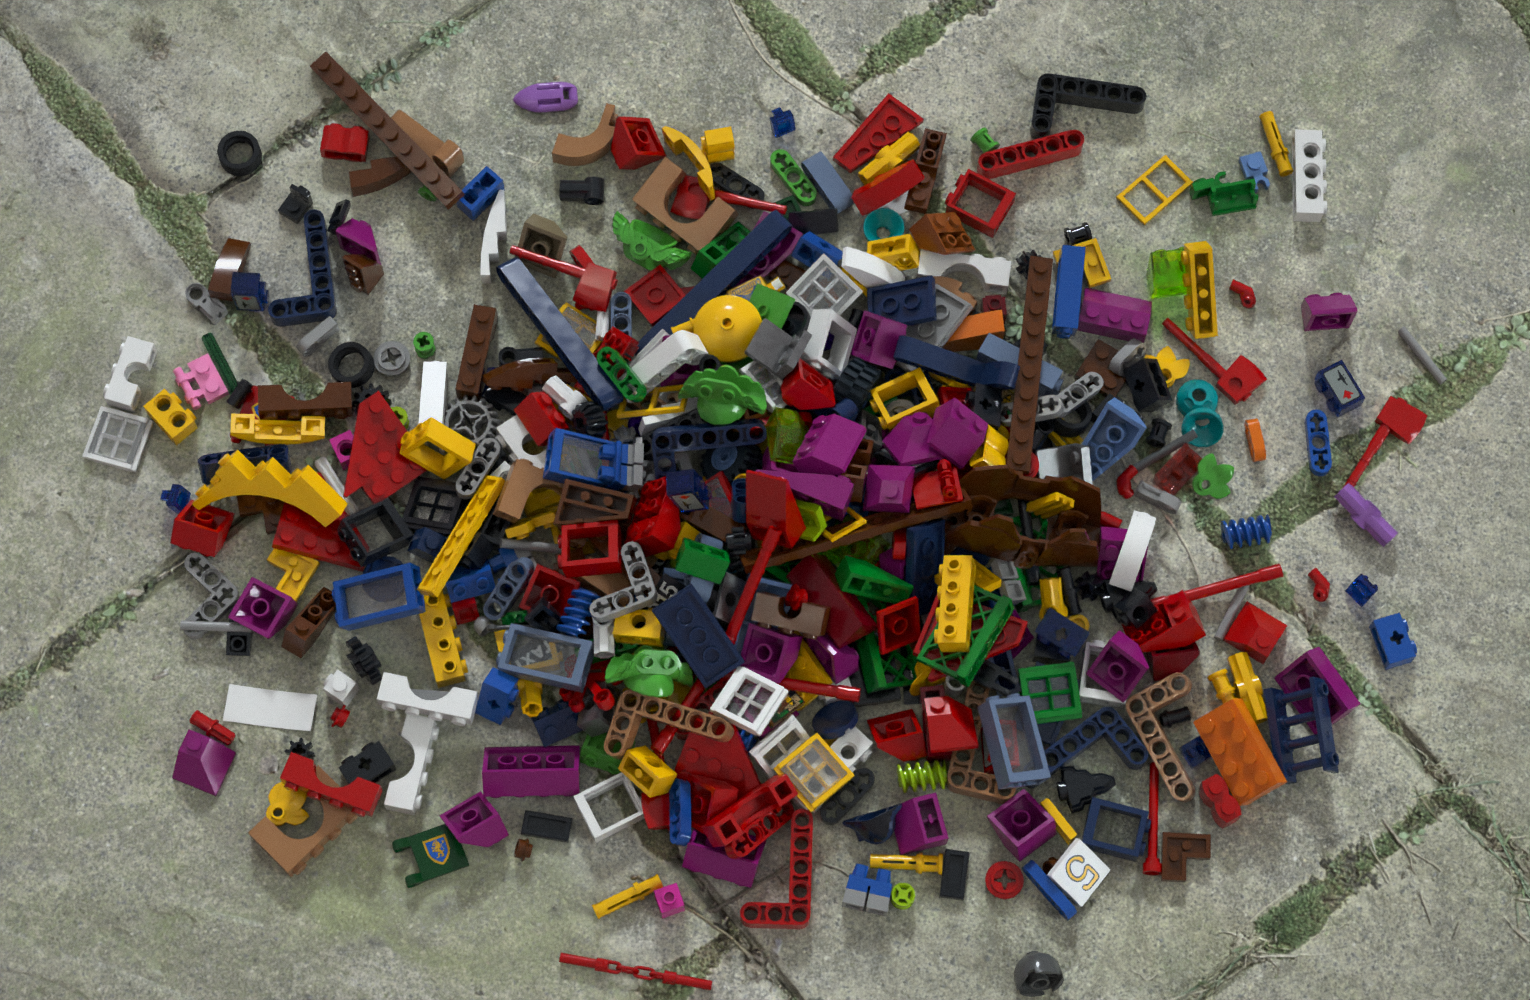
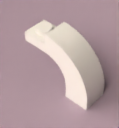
(1132, 550)

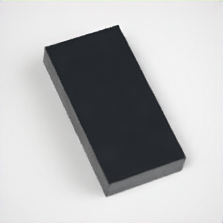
(546, 826)
(954, 874)

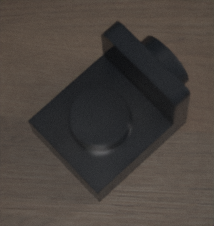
(296, 203)

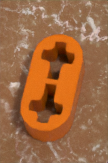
(1255, 440)

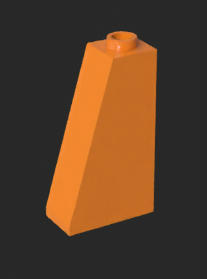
(974, 330)

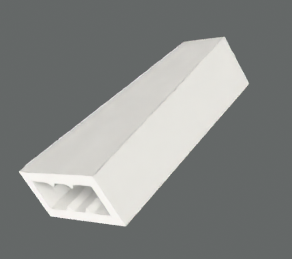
(434, 395)

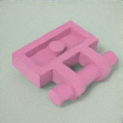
(206, 376)

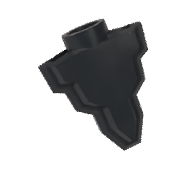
(1115, 594)
(1080, 787)

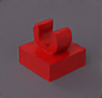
(465, 610)

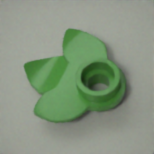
(1215, 475)

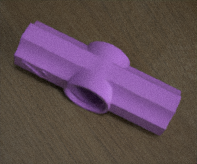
(1366, 514)

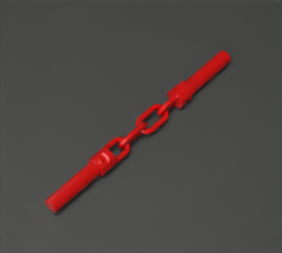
(667, 977)

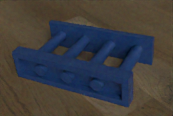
(1280, 724)

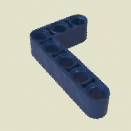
(317, 275)
(955, 366)
(698, 441)
(1099, 730)

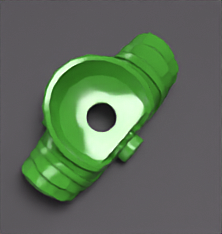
(648, 244)
(723, 394)
(649, 671)

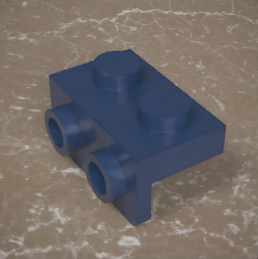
(556, 723)

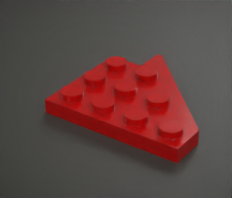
(375, 452)
(307, 537)
(1008, 638)
(718, 760)

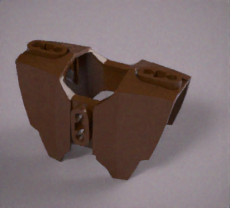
(1070, 535)

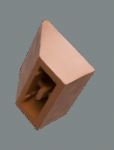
(941, 234)

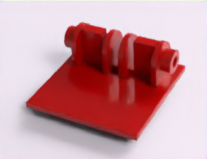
(620, 342)
(937, 486)

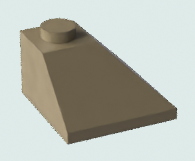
(544, 238)

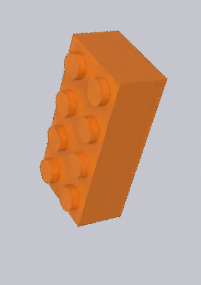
(1240, 751)

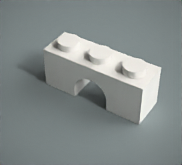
(134, 356)
(513, 436)

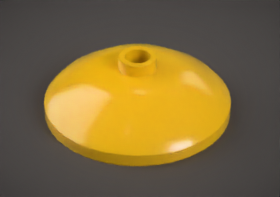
(727, 342)

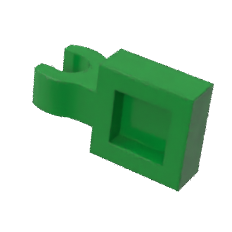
(1201, 186)

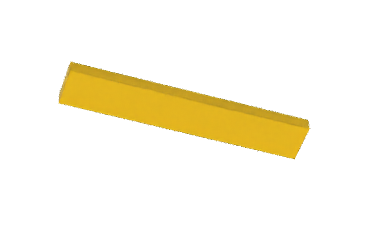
(461, 536)

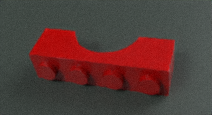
(359, 795)
(761, 800)

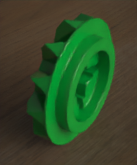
(514, 617)

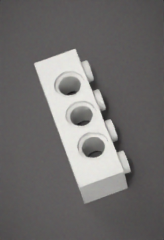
(1304, 208)
(854, 741)

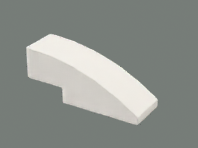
(869, 269)

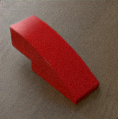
(887, 187)

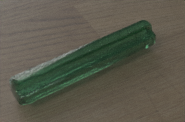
(220, 362)

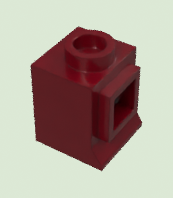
(993, 303)

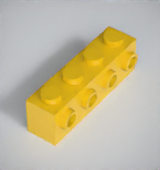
(1200, 289)
(955, 603)
(441, 641)

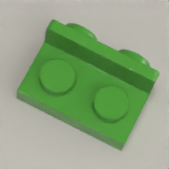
(594, 755)

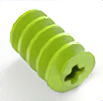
(922, 776)

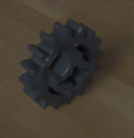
(364, 660)

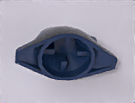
(874, 826)

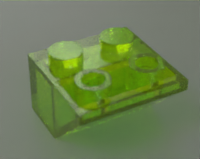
(1165, 273)

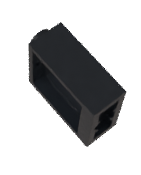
(392, 521)

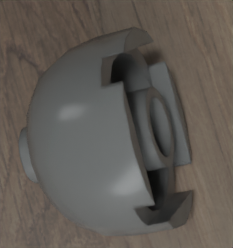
(1036, 973)

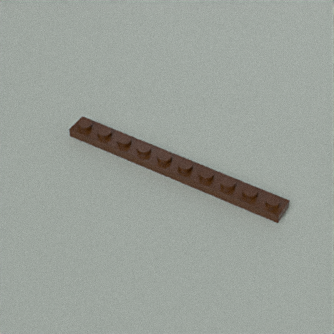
(387, 130)
(1030, 363)
(876, 524)

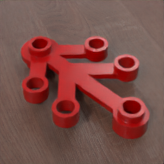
(602, 697)

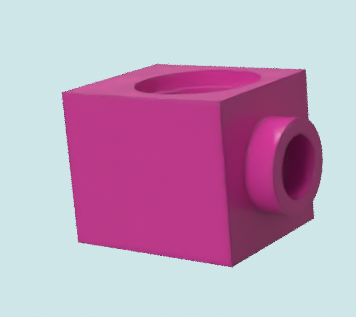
(339, 444)
(669, 900)

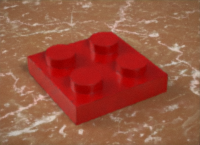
(655, 295)

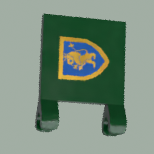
(435, 853)

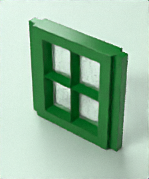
(1052, 691)

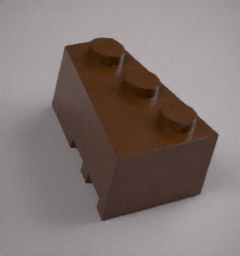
(592, 504)

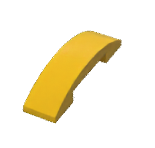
(681, 143)
(277, 431)

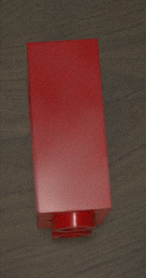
(989, 187)
(595, 566)

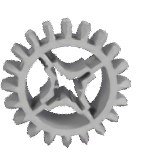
(477, 421)

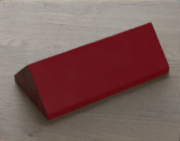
(847, 616)

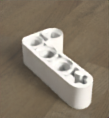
(666, 358)

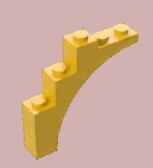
(270, 479)

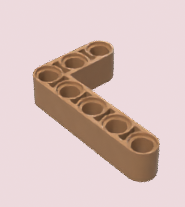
(664, 716)
(1159, 735)
(964, 768)

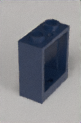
(1110, 849)

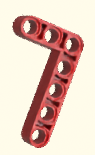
(795, 881)

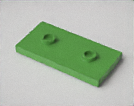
(770, 305)

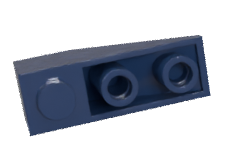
(427, 544)

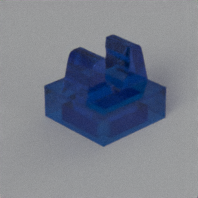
(782, 122)
(176, 498)
(1362, 589)
(1195, 752)

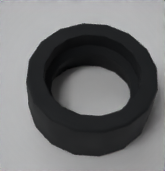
(234, 138)
(345, 349)
(1071, 430)

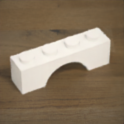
(991, 272)
(457, 705)
(404, 793)

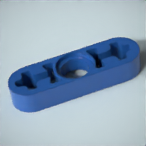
(1322, 426)
(680, 812)
(1049, 890)

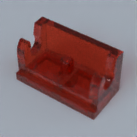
(1177, 470)

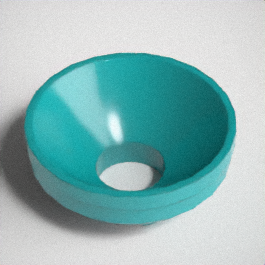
(883, 218)
(1186, 403)
(1207, 434)

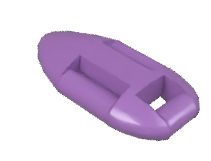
(547, 97)

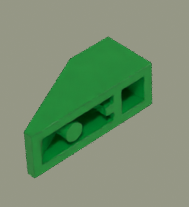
(717, 249)
(870, 581)

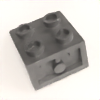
(776, 348)
(1065, 461)

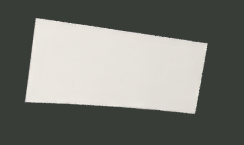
(270, 708)

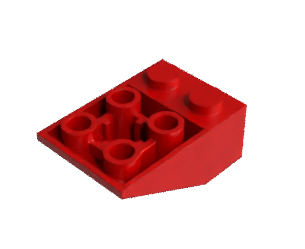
(772, 503)
(654, 520)
(1171, 627)

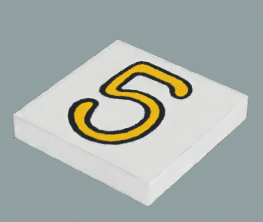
(1078, 872)

